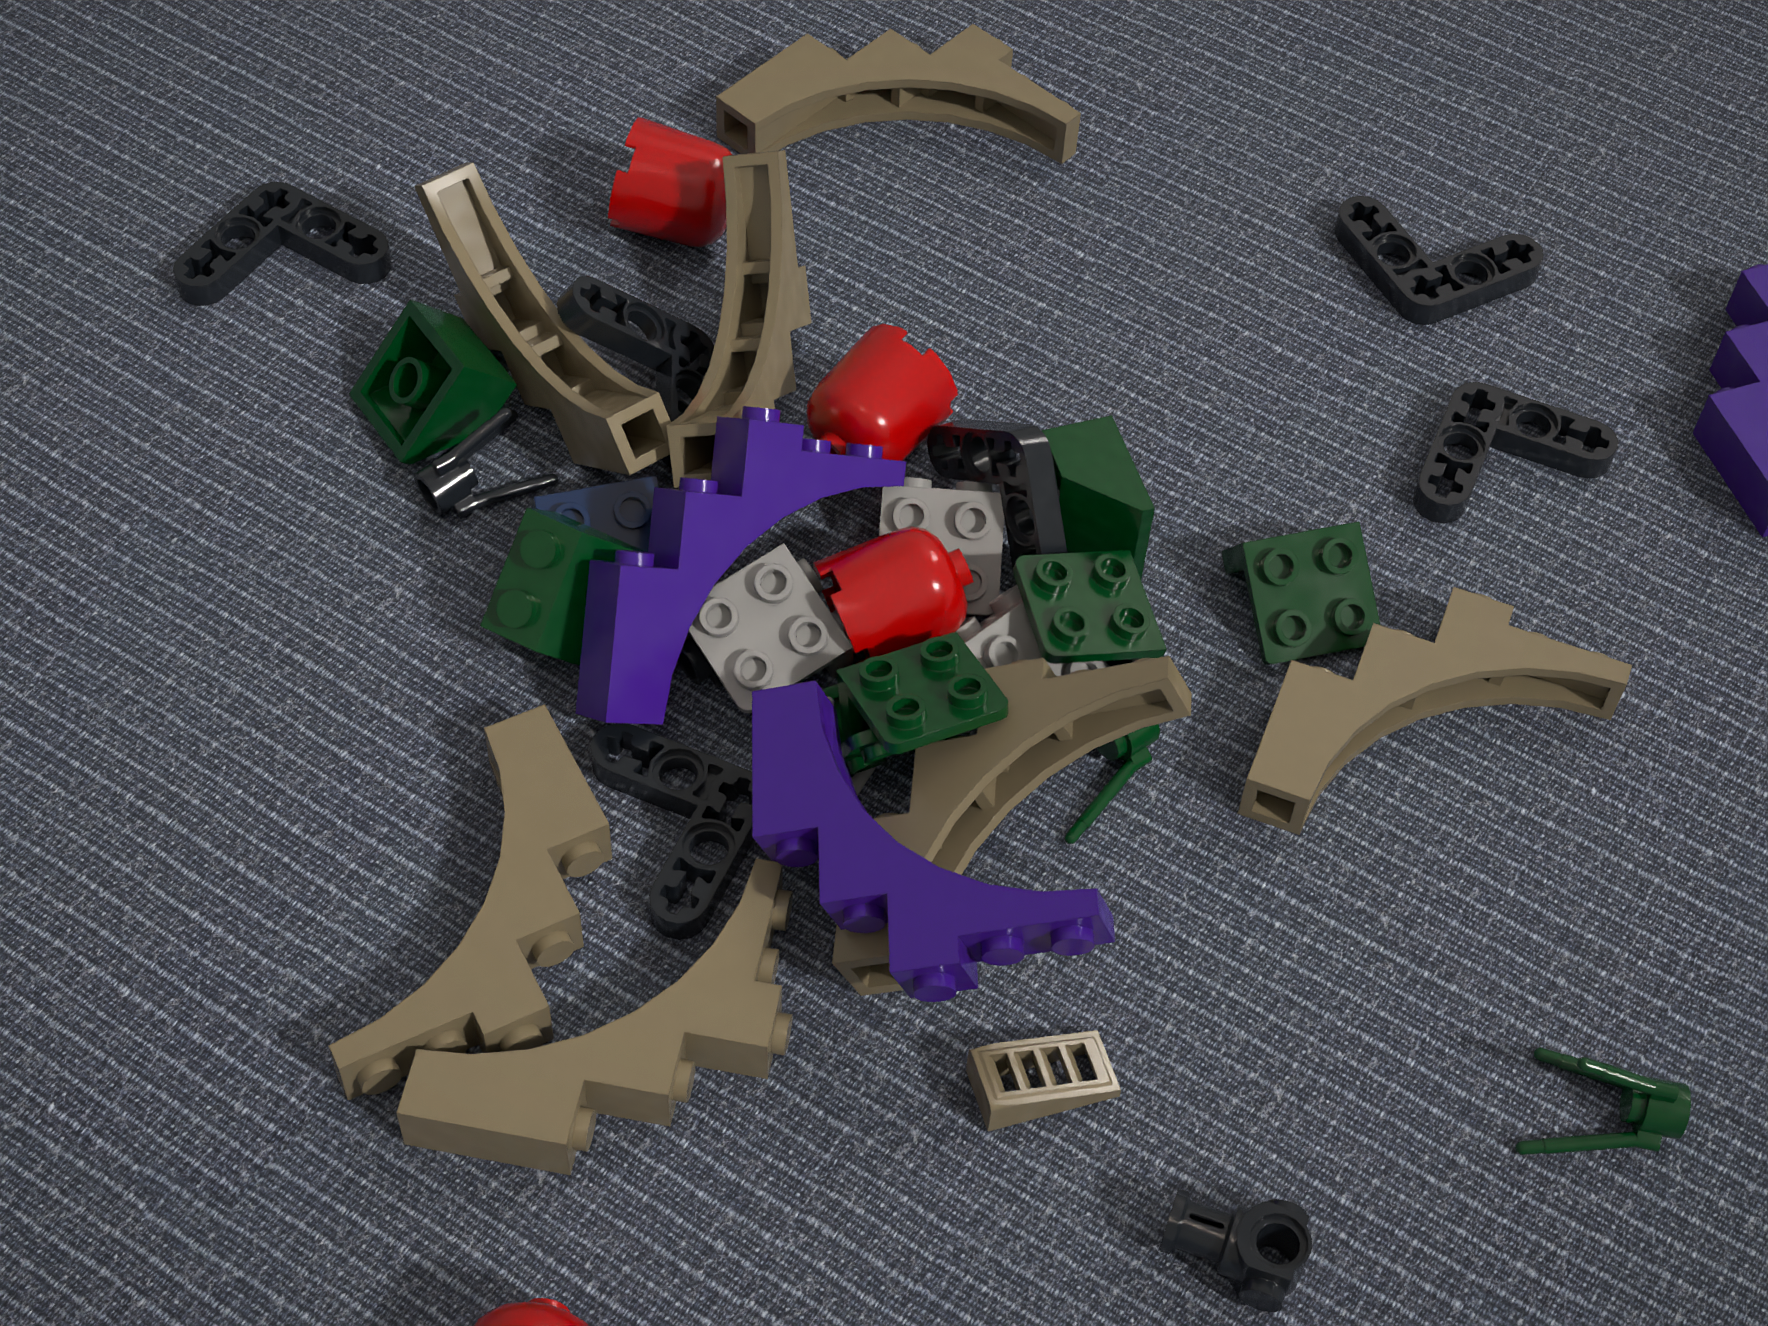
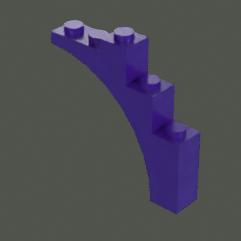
(1736, 416)
(647, 600)
(866, 878)

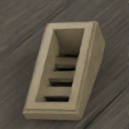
(1024, 1104)

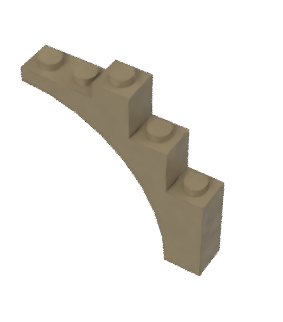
(892, 79)
(760, 307)
(598, 410)
(1474, 662)
(974, 781)
(527, 920)
(544, 1100)

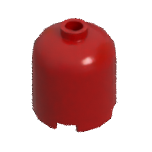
(671, 186)
(882, 395)
(896, 590)

